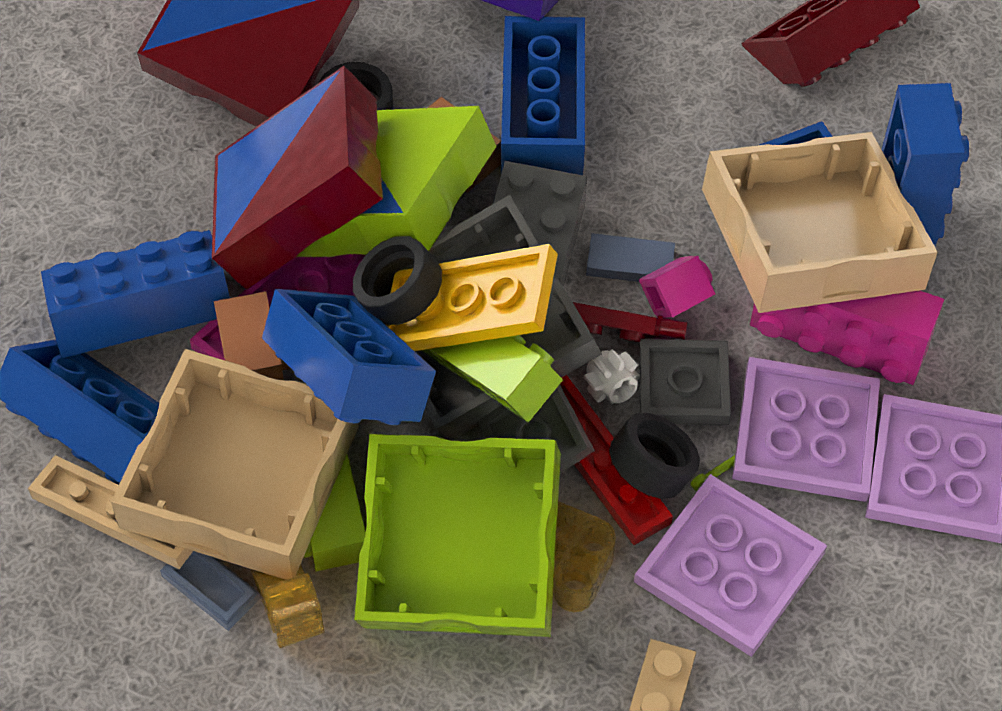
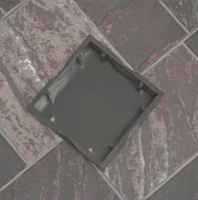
(454, 402)

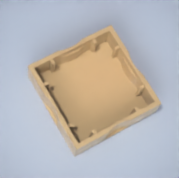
(817, 222)
(234, 466)

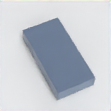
(626, 257)
(213, 588)

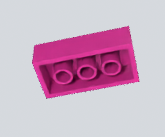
(872, 332)

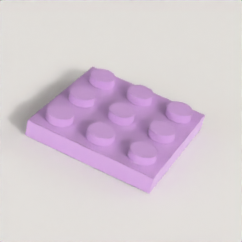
(807, 429)
(937, 469)
(730, 564)

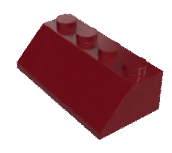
(824, 35)

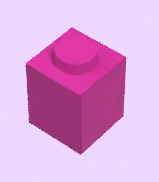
(678, 286)

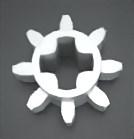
(612, 377)

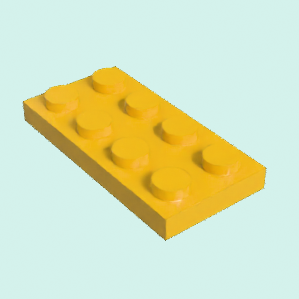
(483, 299)

